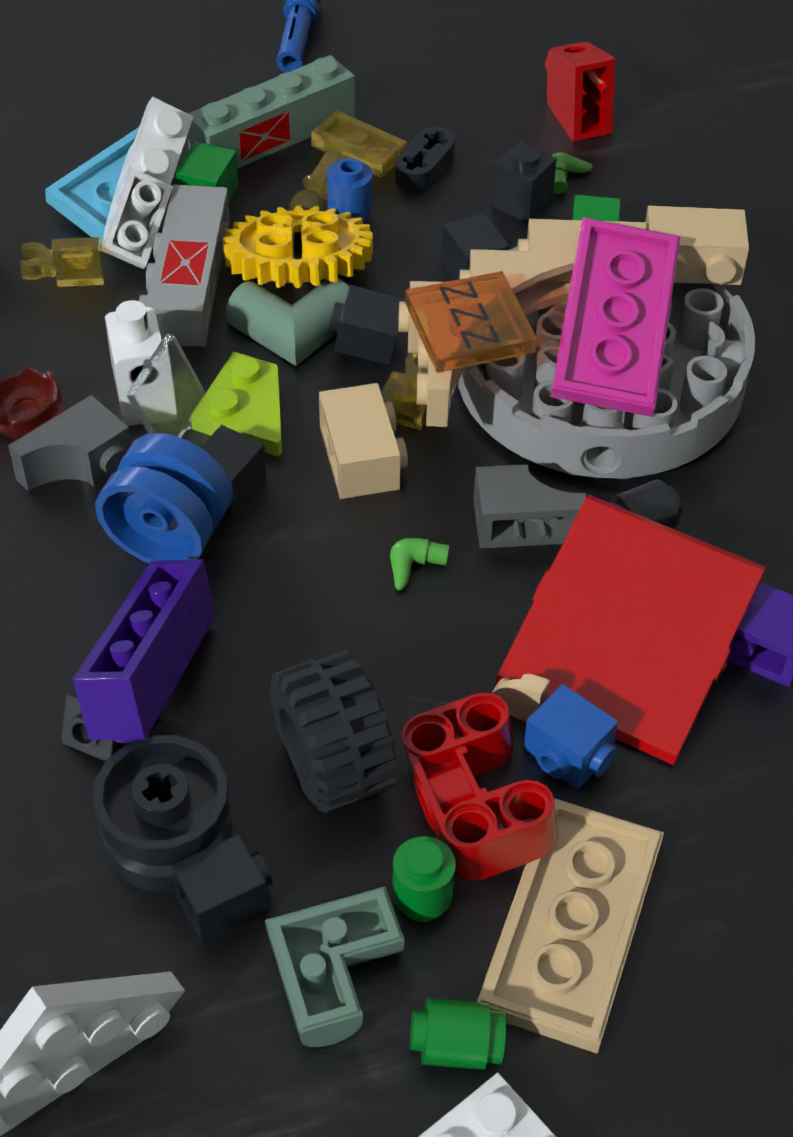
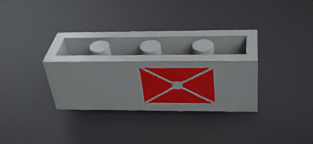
(188, 262)

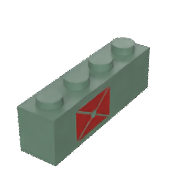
(276, 111)

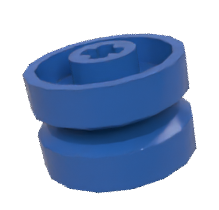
(164, 499)

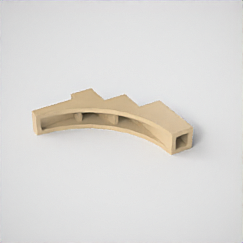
(539, 278)

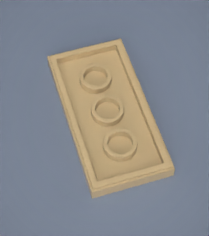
(572, 927)

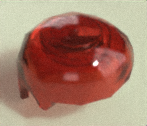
(28, 401)

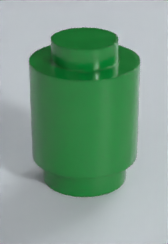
(423, 878)
(458, 1034)

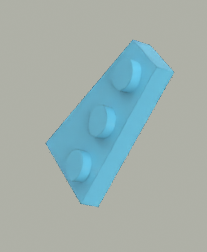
(88, 190)

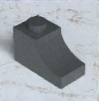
(74, 445)
(519, 509)

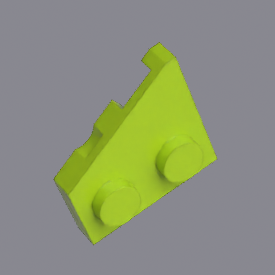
(245, 401)

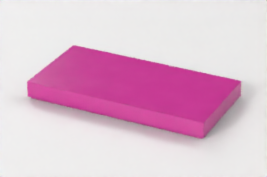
(616, 317)

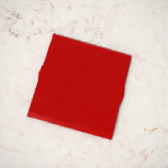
(635, 623)

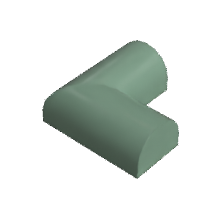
(286, 328)
(314, 955)

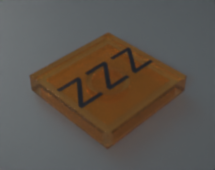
(470, 321)

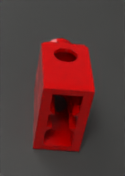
(581, 89)

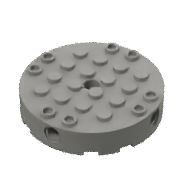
(697, 399)

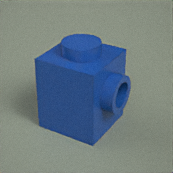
(571, 738)

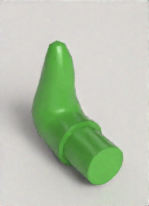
(565, 164)
(414, 550)

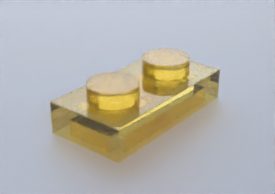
(358, 141)

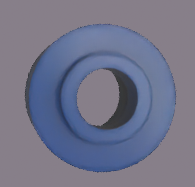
(350, 188)

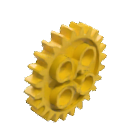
(266, 251)

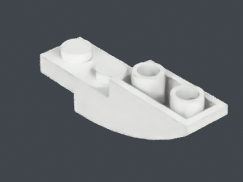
(145, 183)

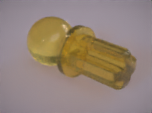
(315, 184)

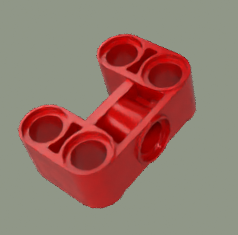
(444, 755)

